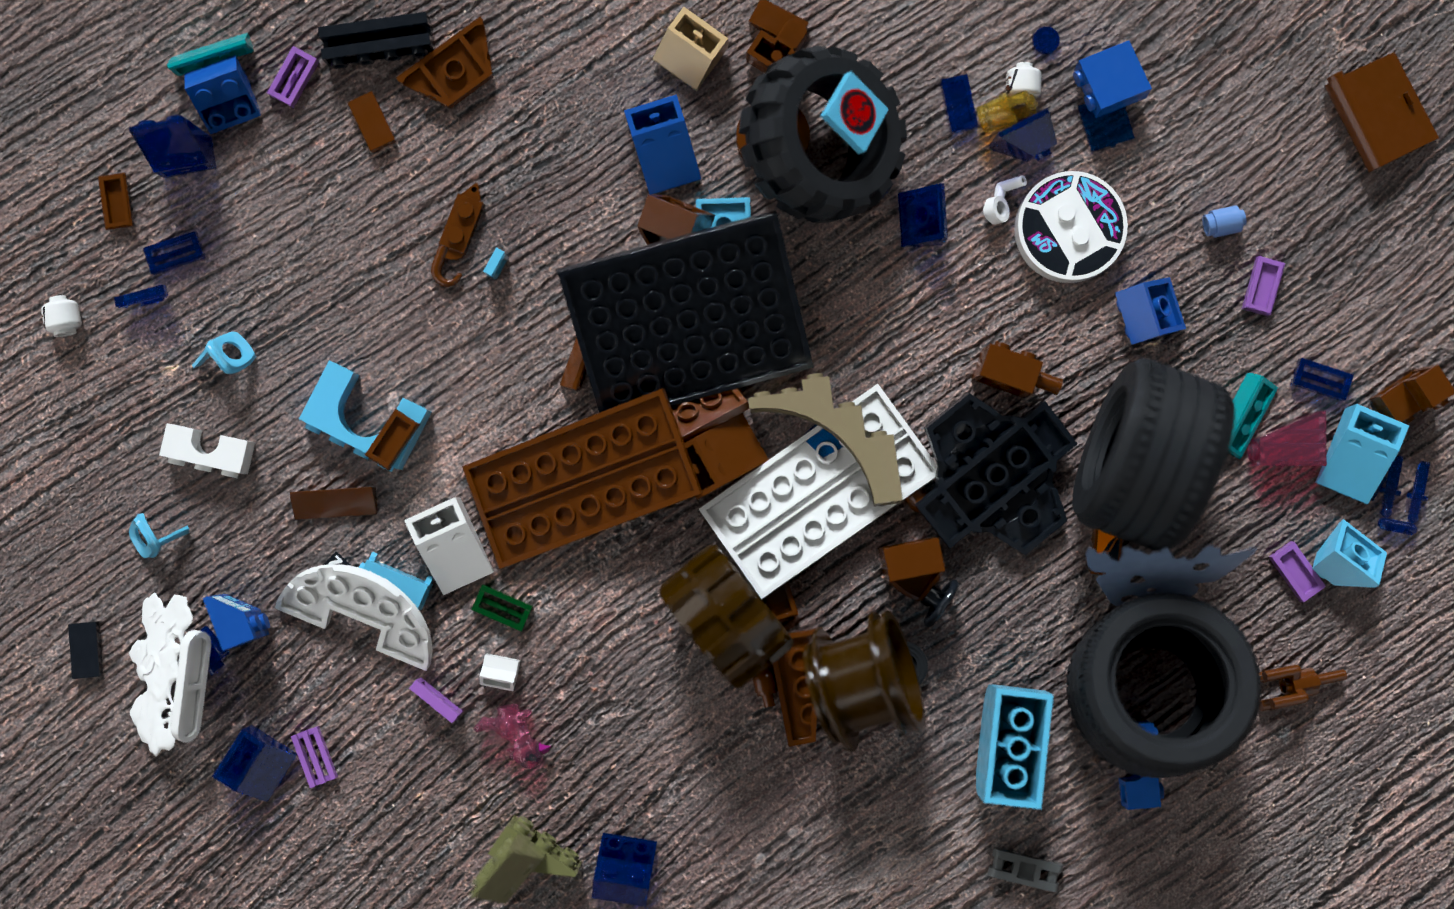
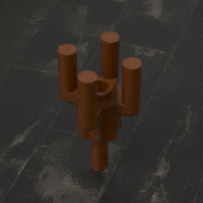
(1297, 685)

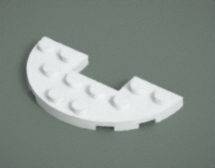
(366, 599)

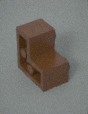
(1415, 391)

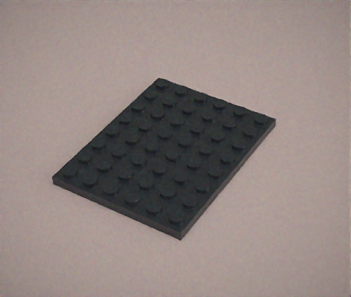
(688, 314)

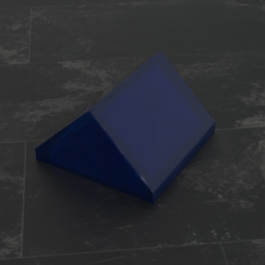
(923, 216)

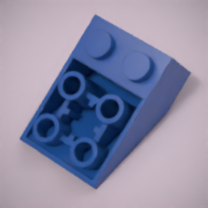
(663, 144)

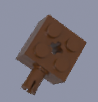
(1013, 371)

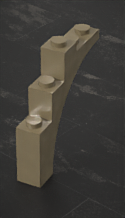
(815, 404)

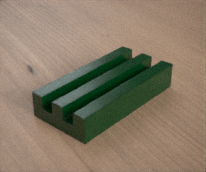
(523, 616)

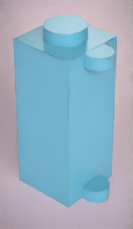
(412, 586)

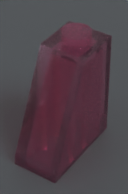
(1292, 444)

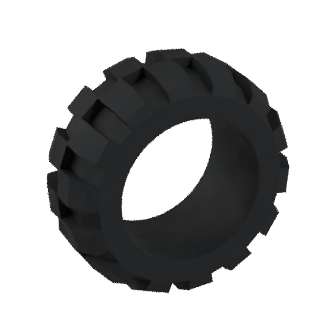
(775, 146)

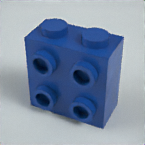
(1111, 79)

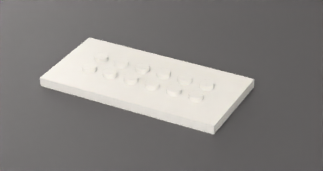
(809, 504)

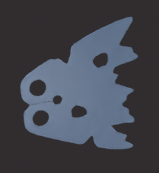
(1160, 571)

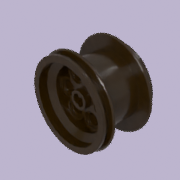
(864, 681)

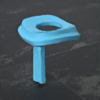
(228, 365)
(153, 544)

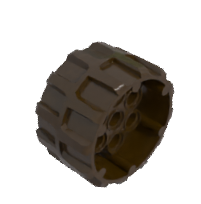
(725, 617)

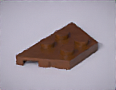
(453, 67)

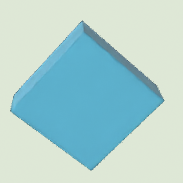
(496, 263)

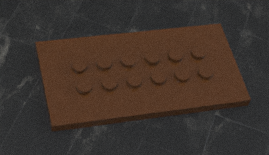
(582, 479)

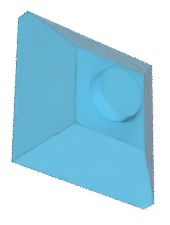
(1350, 558)

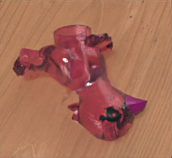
(513, 727)

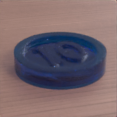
(1045, 40)

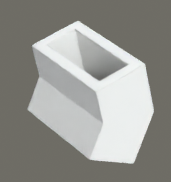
(499, 672)

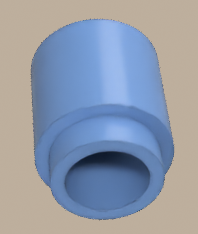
(1224, 221)

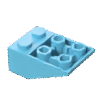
(1361, 452)

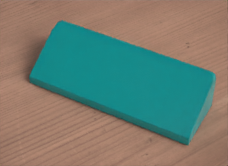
(209, 54)
(1250, 406)

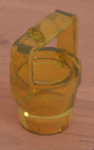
(1000, 112)

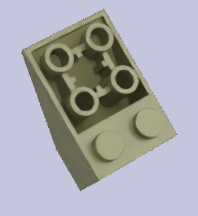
(556, 860)
(507, 869)

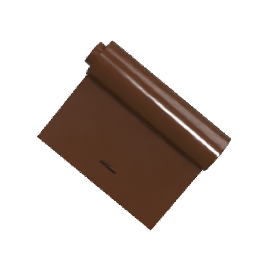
(1380, 111)

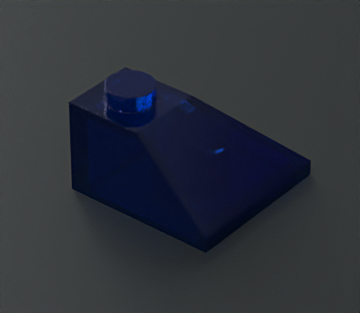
(1028, 138)

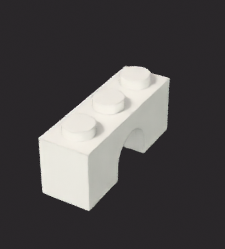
(184, 445)

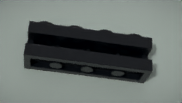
(376, 40)

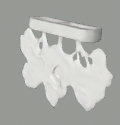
(159, 668)

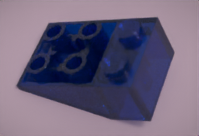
(174, 146)

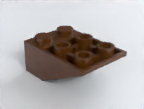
(724, 454)

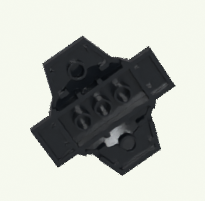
(995, 473)

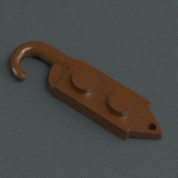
(457, 233)

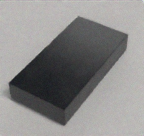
(85, 650)

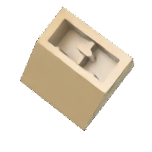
(690, 48)

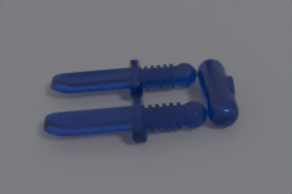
(1416, 496)

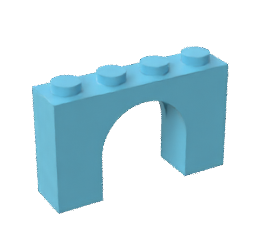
(326, 413)

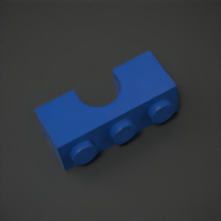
(1140, 791)

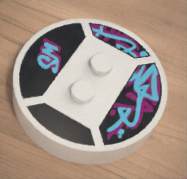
(1070, 227)

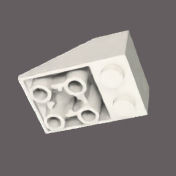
(449, 545)

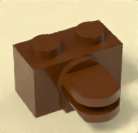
(767, 49)

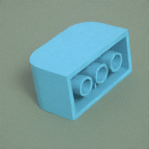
(1013, 746)

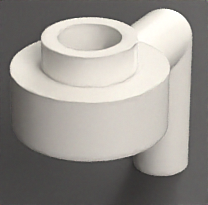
(996, 208)

